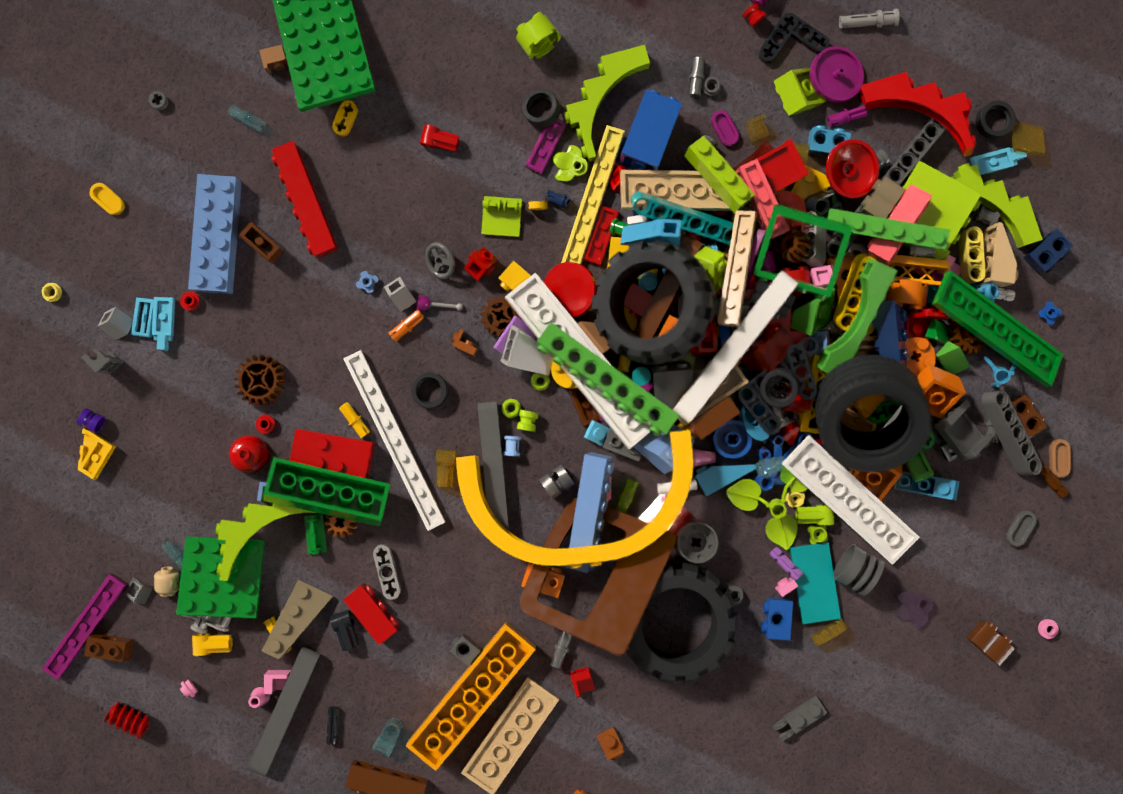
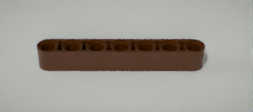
(665, 297)

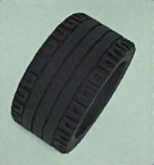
(880, 448)

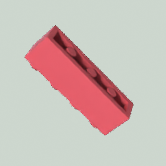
(909, 209)

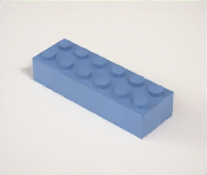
(215, 234)

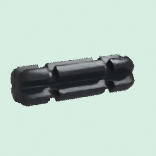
(332, 725)

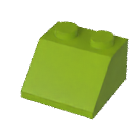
(797, 91)

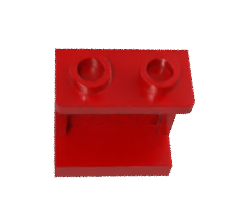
(782, 166)

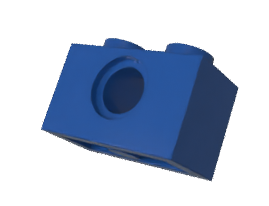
(781, 629)

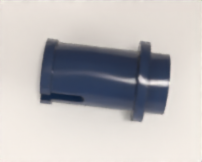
(558, 199)

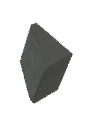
(138, 591)

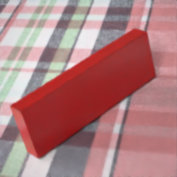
(600, 236)

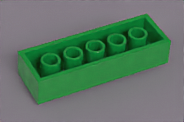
(326, 492)

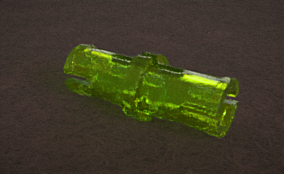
(626, 496)

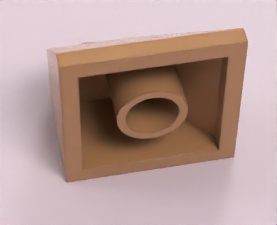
(593, 334)

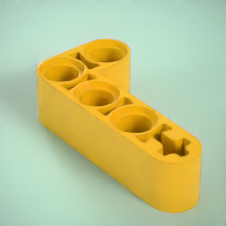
(850, 291)

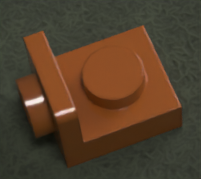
(466, 346)
(611, 744)

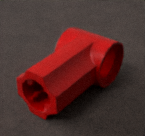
(435, 138)

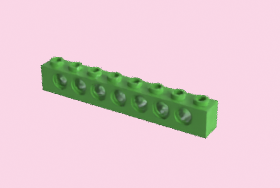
(666, 416)

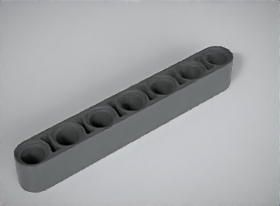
(493, 461)
(284, 711)

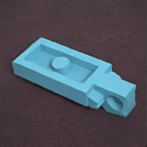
(997, 160)
(163, 321)

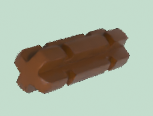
(1053, 482)

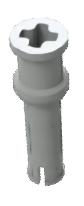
(875, 19)

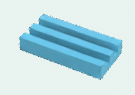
(144, 318)

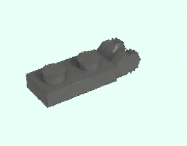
(800, 717)

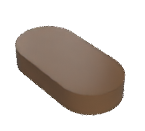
(1060, 458)

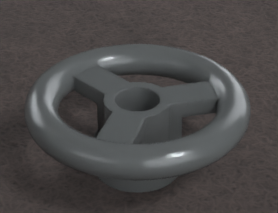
(442, 259)

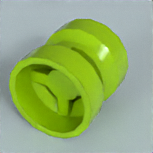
(527, 420)

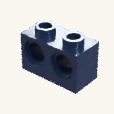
(1047, 251)

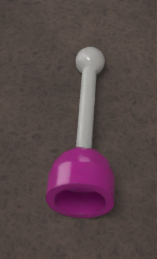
(424, 304)

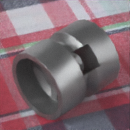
(557, 481)

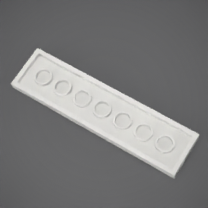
(850, 500)

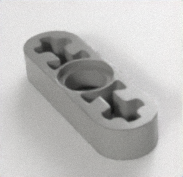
(395, 584)

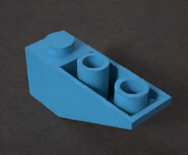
(660, 230)
(931, 486)

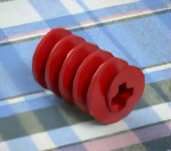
(127, 720)

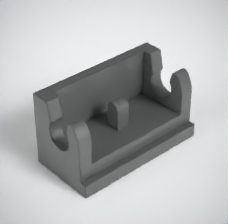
(103, 364)

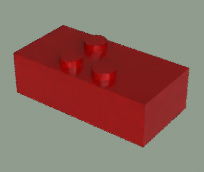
(333, 452)

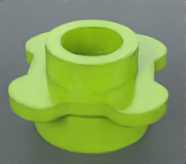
(814, 538)

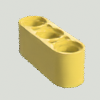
(975, 246)

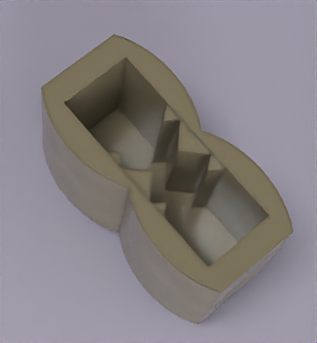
(883, 198)

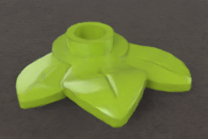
(567, 164)

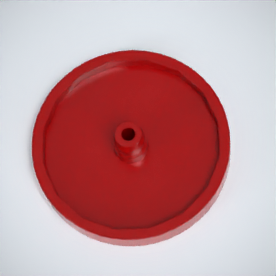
(572, 286)

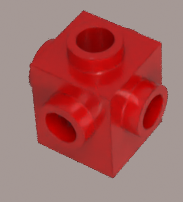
(481, 263)

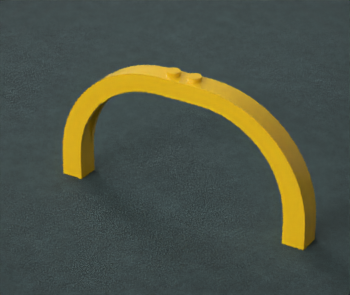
(476, 504)

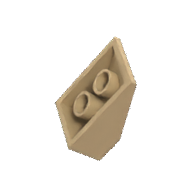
(999, 257)

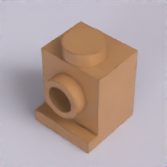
(273, 58)

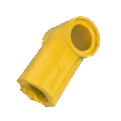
(210, 644)

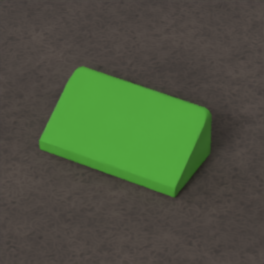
(952, 358)

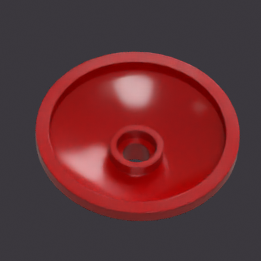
(861, 168)

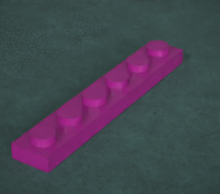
(84, 626)

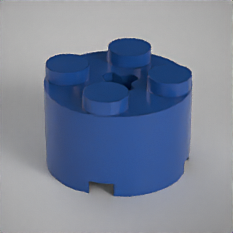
(742, 439)

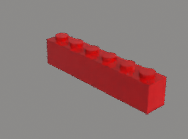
(304, 198)

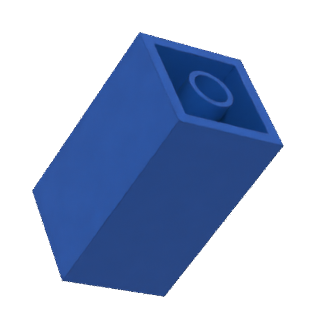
(650, 131)

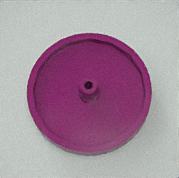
(836, 74)

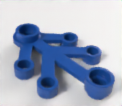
(772, 480)

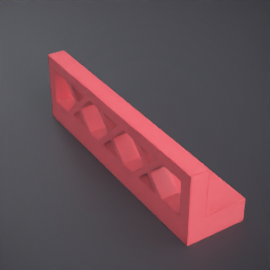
(763, 199)

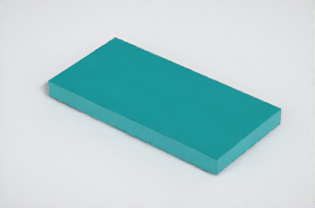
(816, 586)

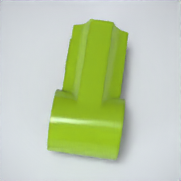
(815, 514)

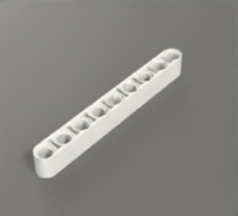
(735, 346)

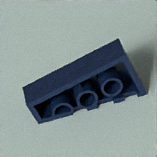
(891, 331)

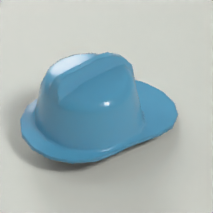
(751, 425)

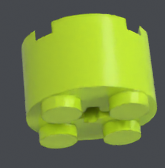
(537, 36)

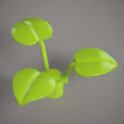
(783, 527)

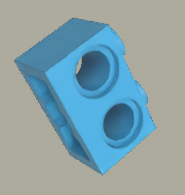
(828, 137)

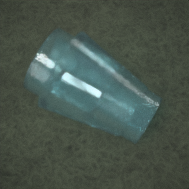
(769, 466)

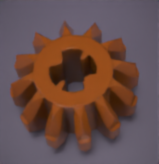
(339, 528)

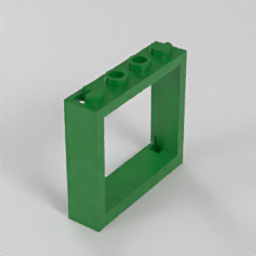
(810, 219)

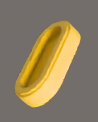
(107, 199)

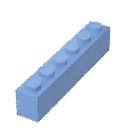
(591, 503)

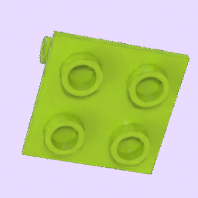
(501, 216)

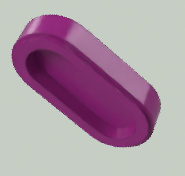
(725, 128)

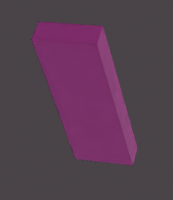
(545, 146)

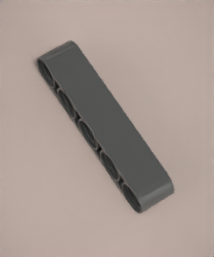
(1011, 433)

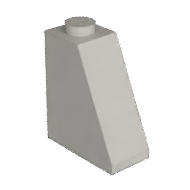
(523, 353)

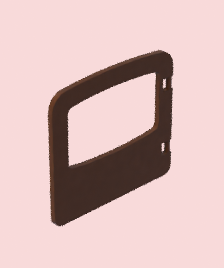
(624, 595)

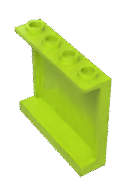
(949, 203)

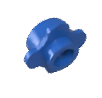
(1044, 313)

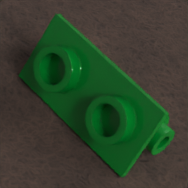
(315, 533)

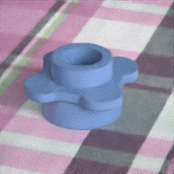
(372, 281)

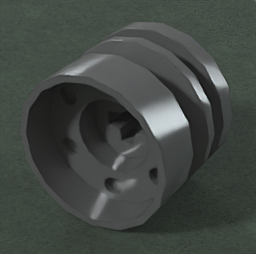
(707, 542)
(858, 570)

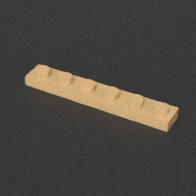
(737, 268)

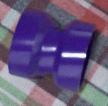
(90, 420)

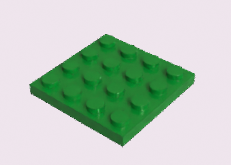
(206, 595)

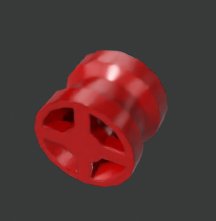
(754, 15)

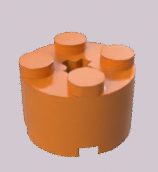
(909, 294)
(923, 353)

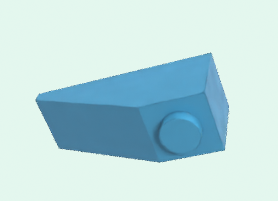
(715, 477)

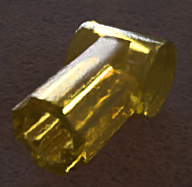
(445, 467)

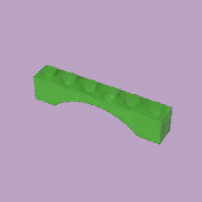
(893, 230)
(874, 284)

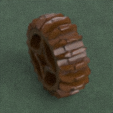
(254, 385)

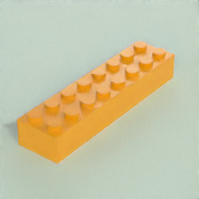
(471, 695)

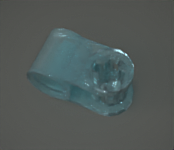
(387, 740)

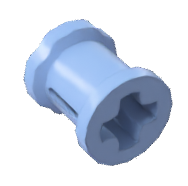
(512, 446)

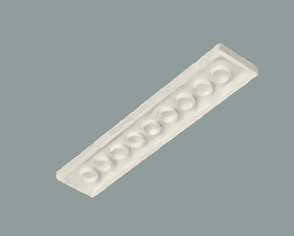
(537, 309)

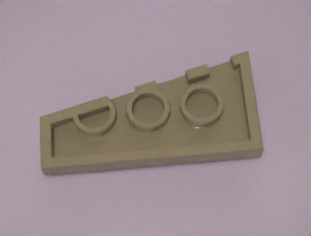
(297, 614)

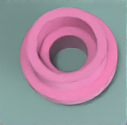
(1042, 628)
(188, 688)

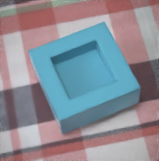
(596, 432)

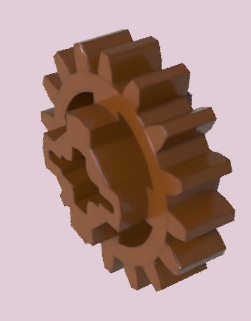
(489, 310)
(963, 339)

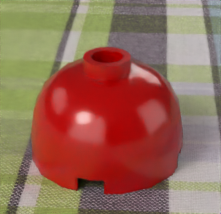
(249, 454)

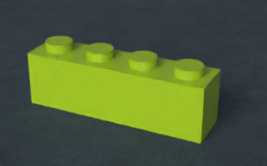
(719, 174)

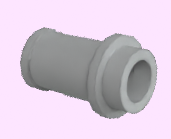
(921, 251)

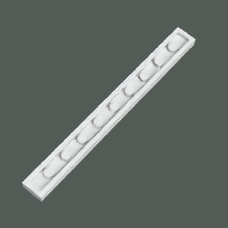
(394, 440)

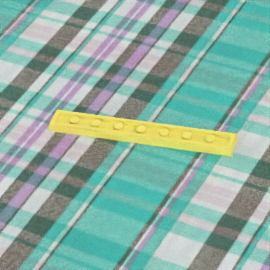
(593, 195)

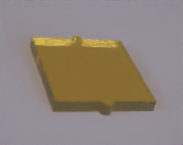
(1028, 138)

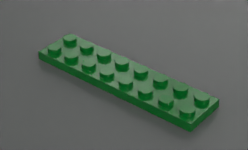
(997, 329)

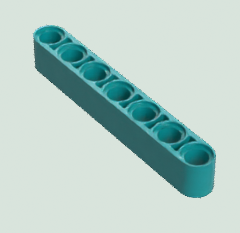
(686, 216)

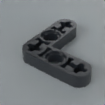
(792, 31)

